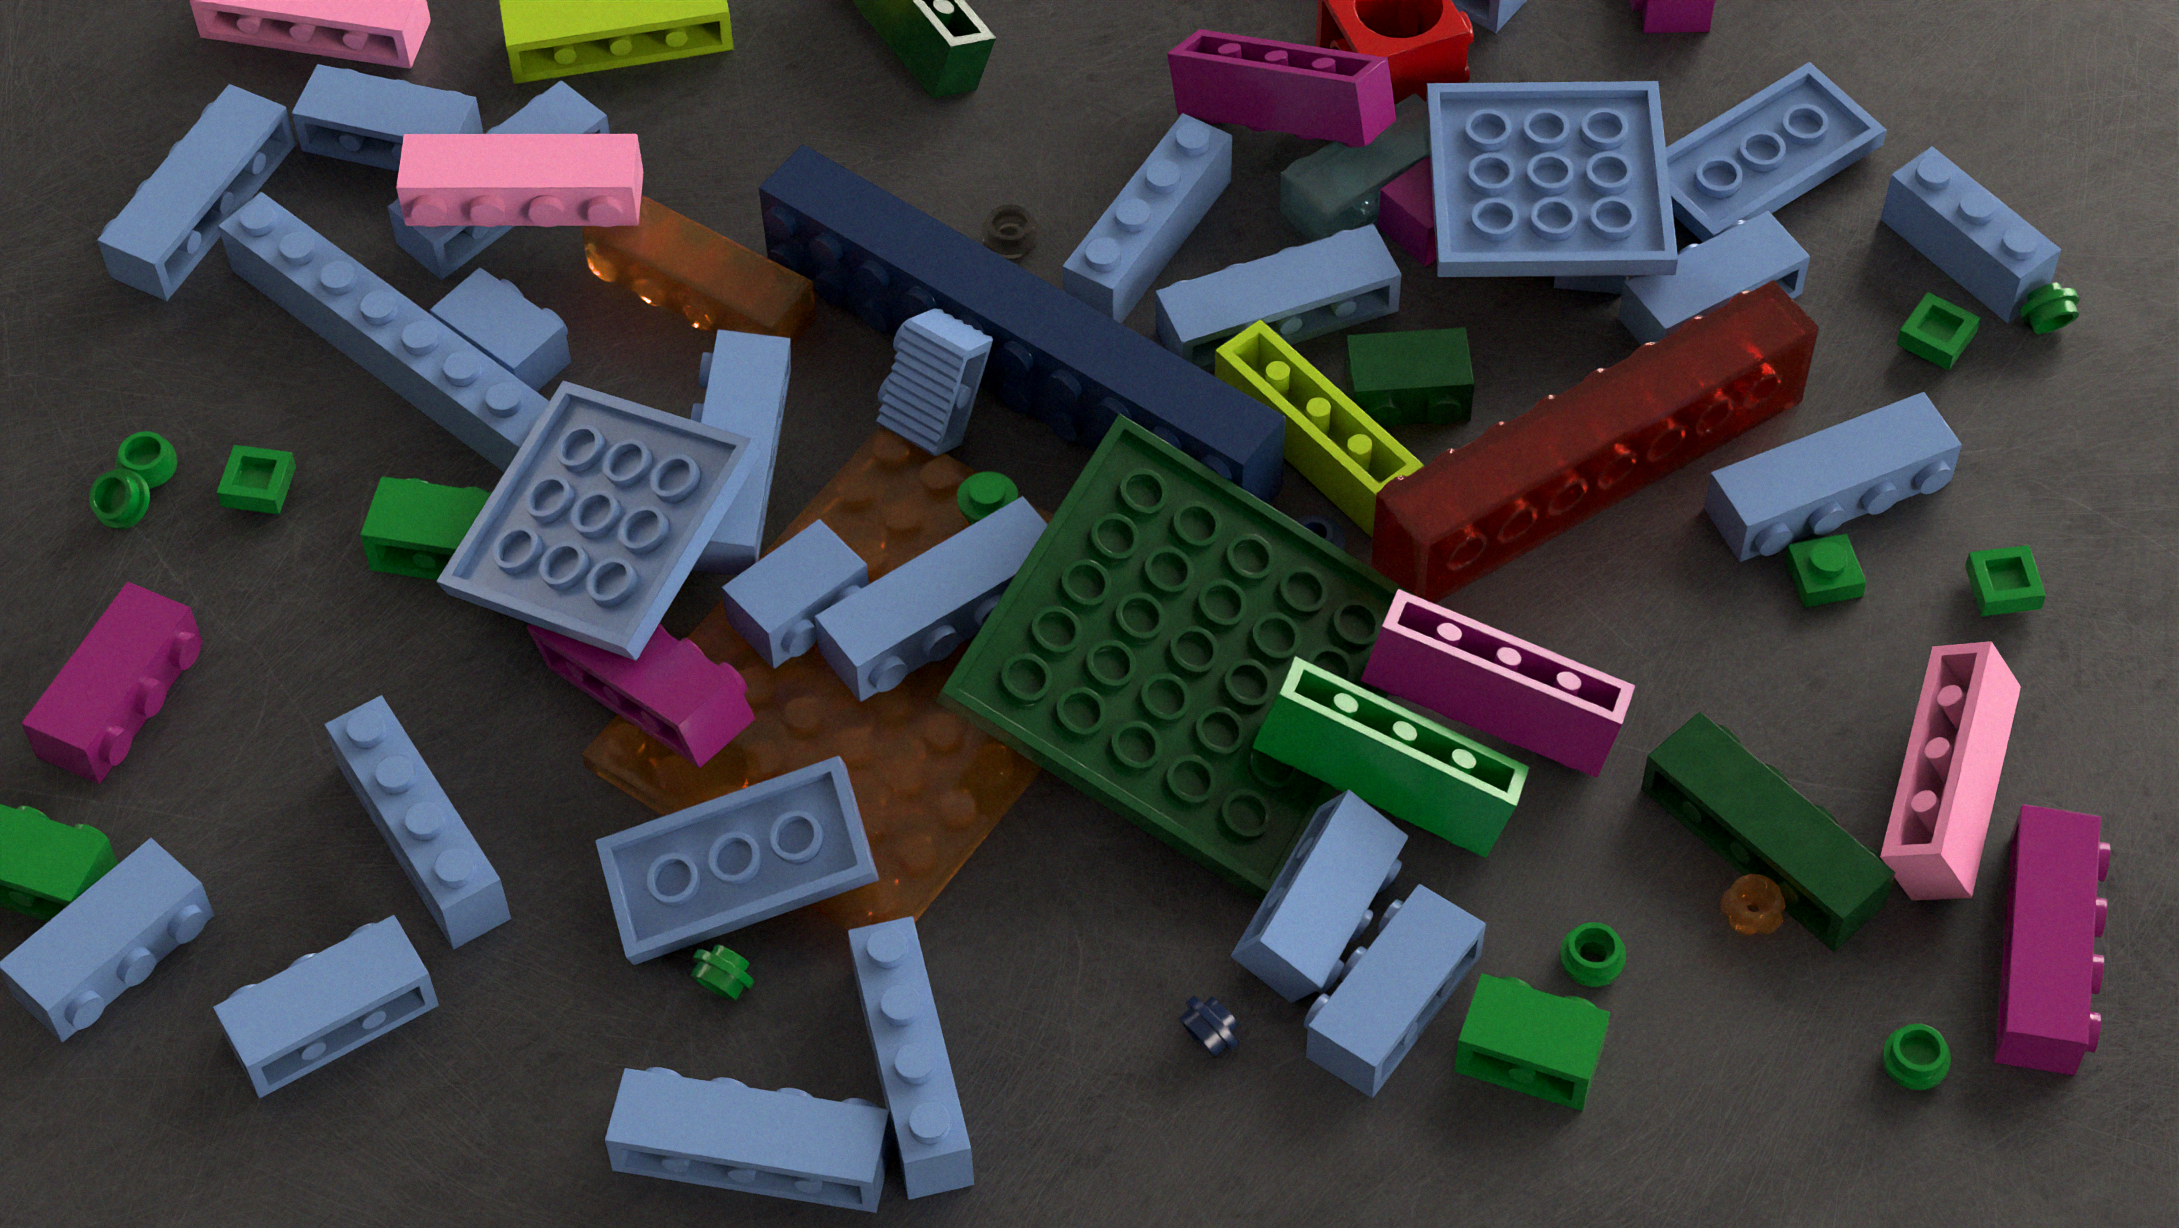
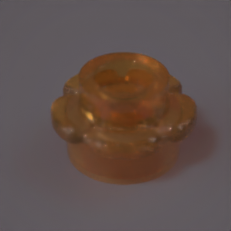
(1754, 891)

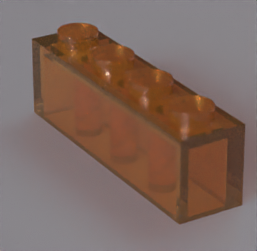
(701, 275)

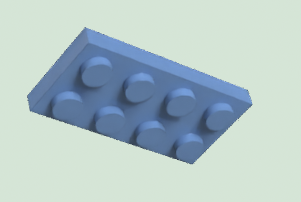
(1767, 151)
(736, 860)

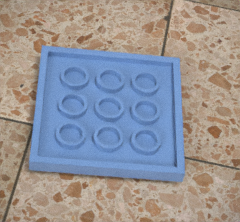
(1550, 179)
(600, 518)

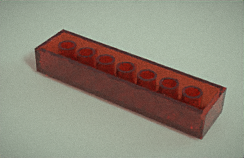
(1593, 444)

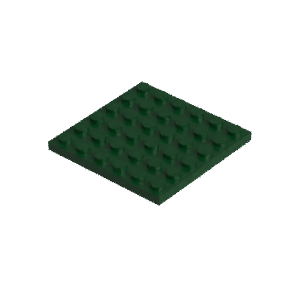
(1154, 645)

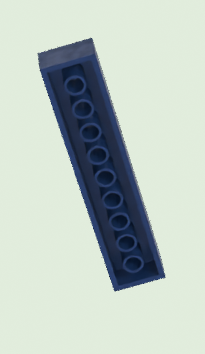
(1047, 347)

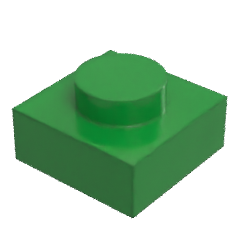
(1938, 331)
(256, 479)
(1825, 570)
(2005, 580)

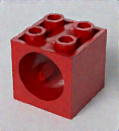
(1419, 37)

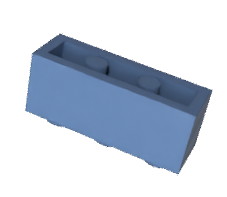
(367, 115)
(1968, 233)
(1711, 275)
(1321, 898)
(106, 940)
(1393, 989)
(326, 1005)

